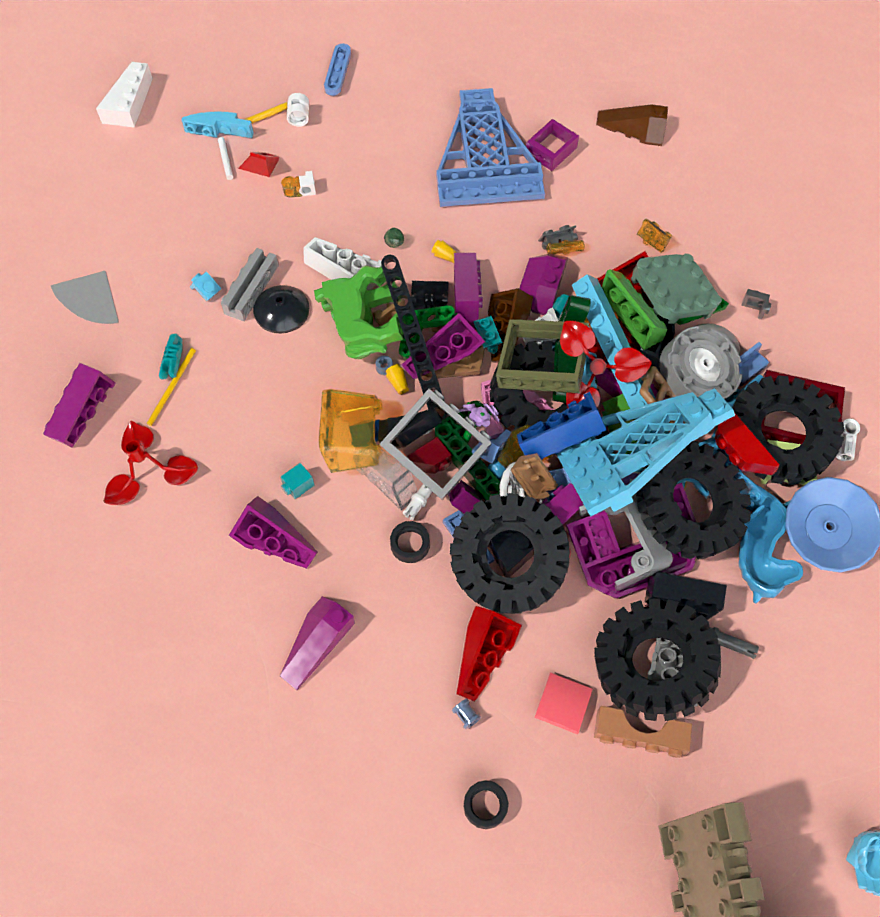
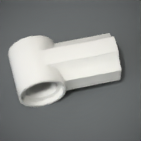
(847, 450)

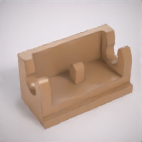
(533, 476)

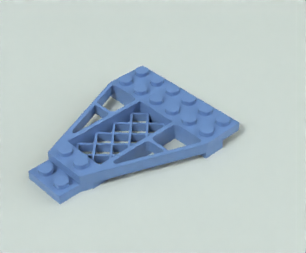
(483, 182)

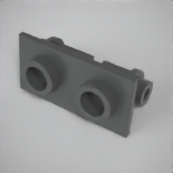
(564, 233)

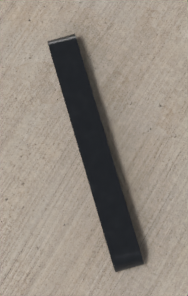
(413, 329)

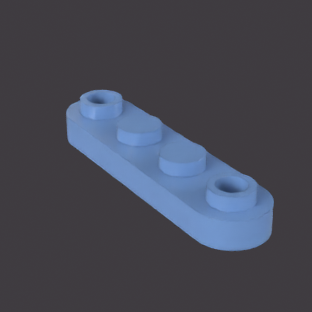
(337, 69)

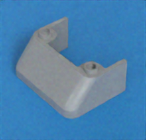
(653, 556)

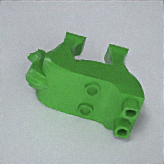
(353, 315)

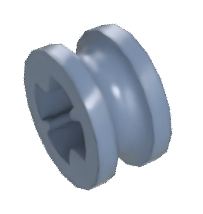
(381, 360)

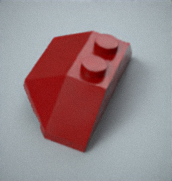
(744, 447)

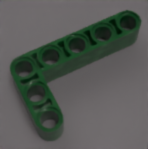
(574, 310)
(459, 456)

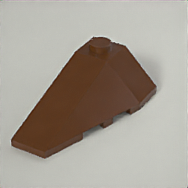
(640, 122)
(508, 306)

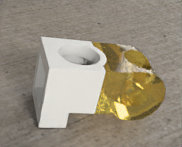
(299, 185)

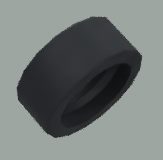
(409, 526)
(503, 800)

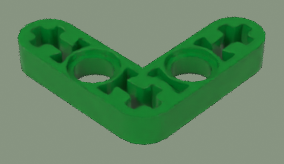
(442, 317)

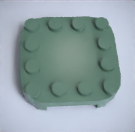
(676, 287)

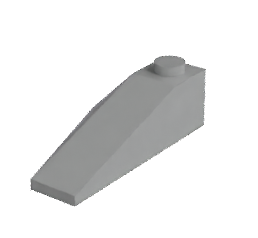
(665, 661)

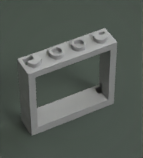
(453, 412)

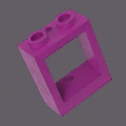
(550, 159)

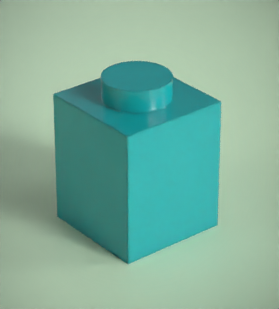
(296, 481)

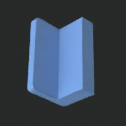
(751, 363)
(496, 447)

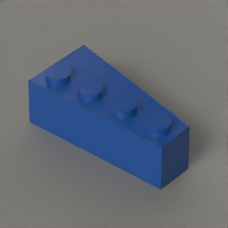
(563, 429)

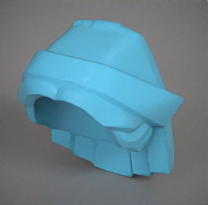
(865, 859)

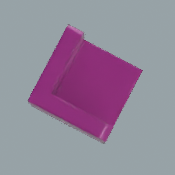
(464, 497)

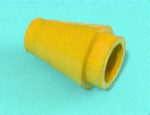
(443, 251)
(397, 378)

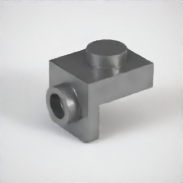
(758, 301)

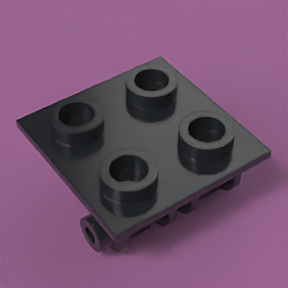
(429, 294)

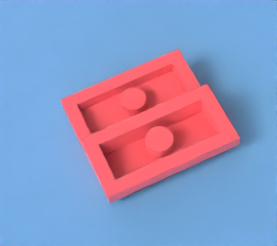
(563, 703)

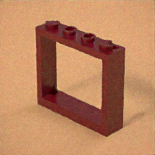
(835, 392)

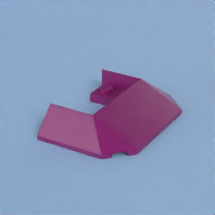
(606, 562)

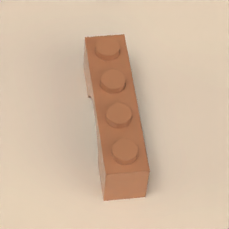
(613, 727)

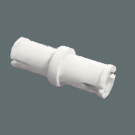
(418, 501)

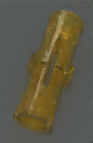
(565, 247)

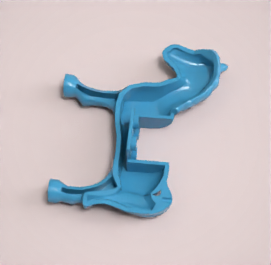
(760, 570)

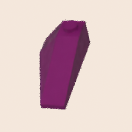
(448, 345)
(319, 634)

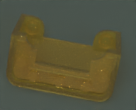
(348, 430)

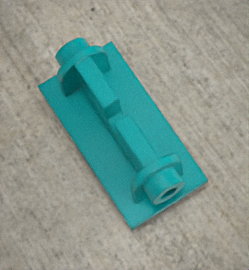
(488, 331)

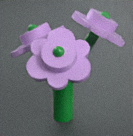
(479, 416)

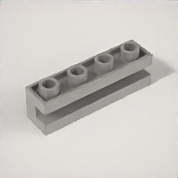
(249, 284)

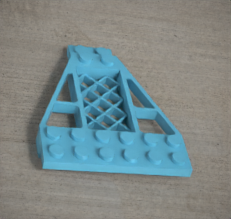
(600, 481)

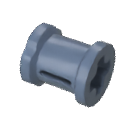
(466, 714)

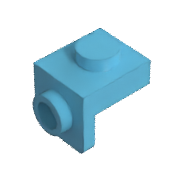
(205, 285)

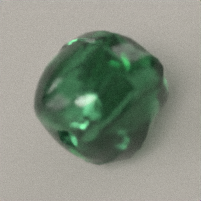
(394, 237)

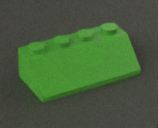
(633, 310)

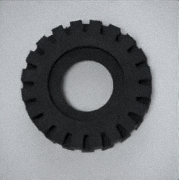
(511, 402)
(821, 425)
(728, 513)
(471, 544)
(679, 693)

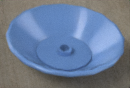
(852, 518)

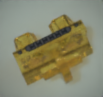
(654, 235)

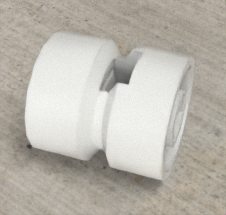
(298, 109)

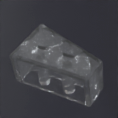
(391, 480)

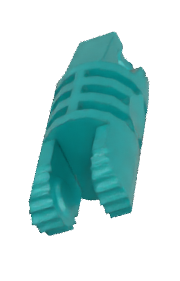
(171, 357)

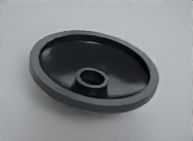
(284, 315)

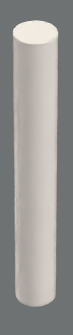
(225, 158)

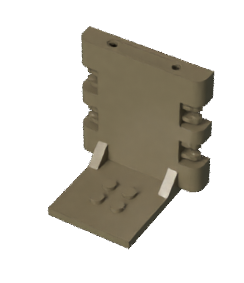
(712, 863)

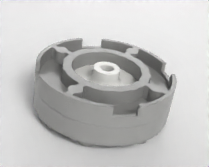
(700, 362)

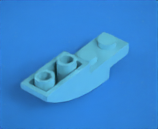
(217, 122)

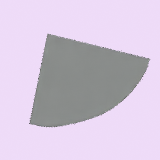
(88, 298)

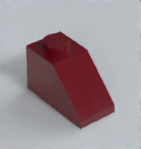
(431, 457)

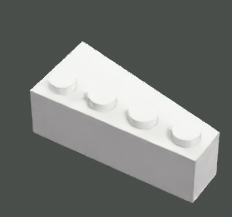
(126, 97)
(334, 261)

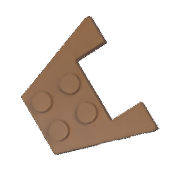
(467, 366)

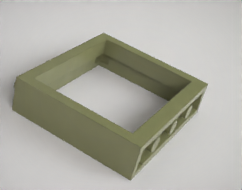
(535, 379)

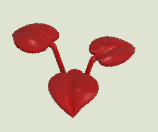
(629, 362)
(134, 441)

